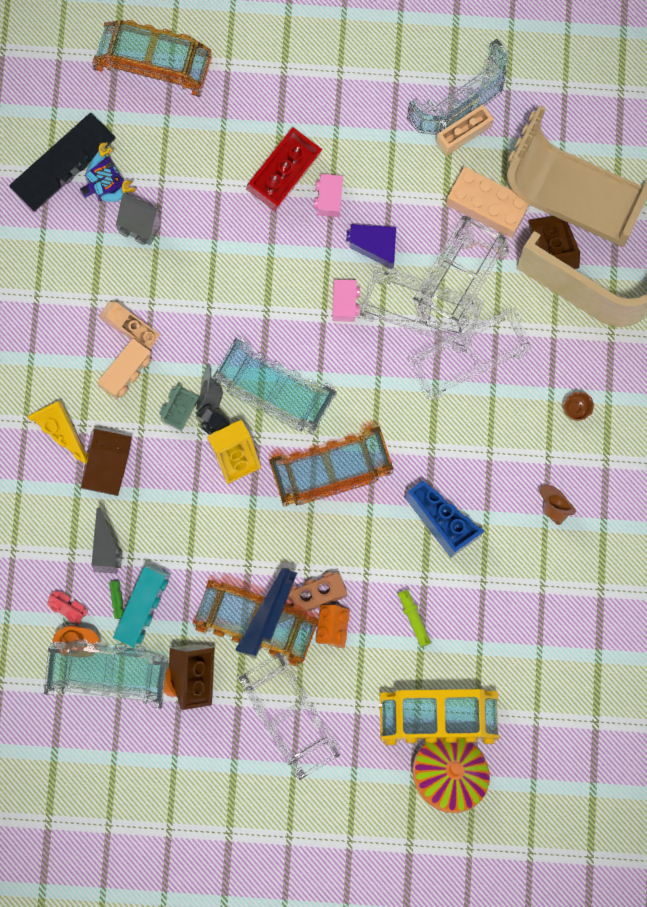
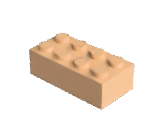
(487, 202)

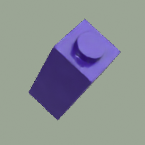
(374, 242)

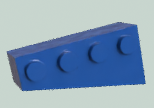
(443, 519)

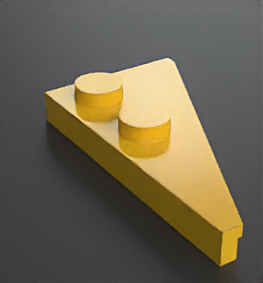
(57, 424)

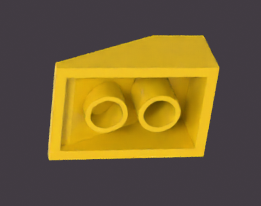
(234, 451)

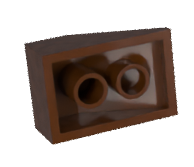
(556, 239)
(105, 462)
(192, 674)

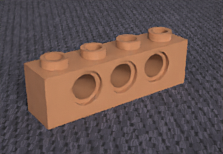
(331, 580)

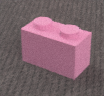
(329, 195)
(344, 300)

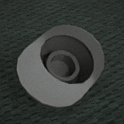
(210, 391)

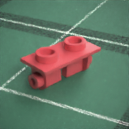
(59, 603)

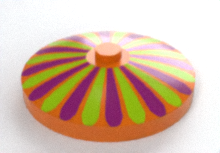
(451, 775)

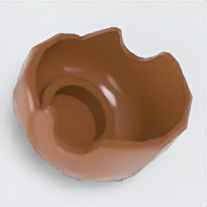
(578, 406)

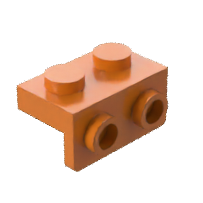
(332, 625)

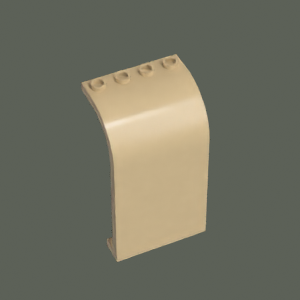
(572, 186)
(578, 288)

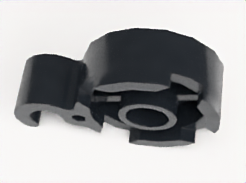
(211, 421)

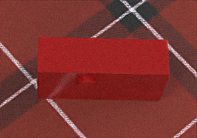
(284, 169)

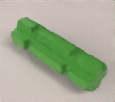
(116, 599)

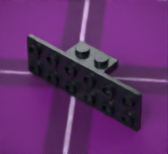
(61, 162)

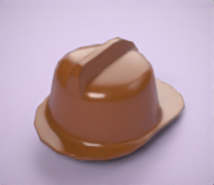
(556, 504)

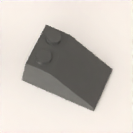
(137, 220)
(105, 553)

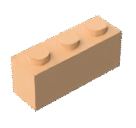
(464, 130)
(125, 369)

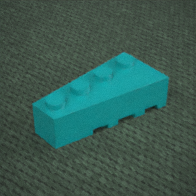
(141, 606)

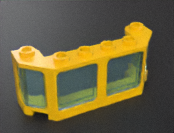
(439, 715)

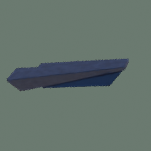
(268, 615)

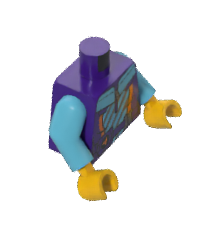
(104, 178)

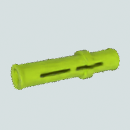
(410, 610)

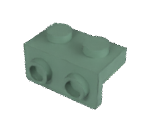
(178, 408)

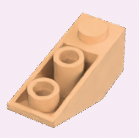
(128, 324)

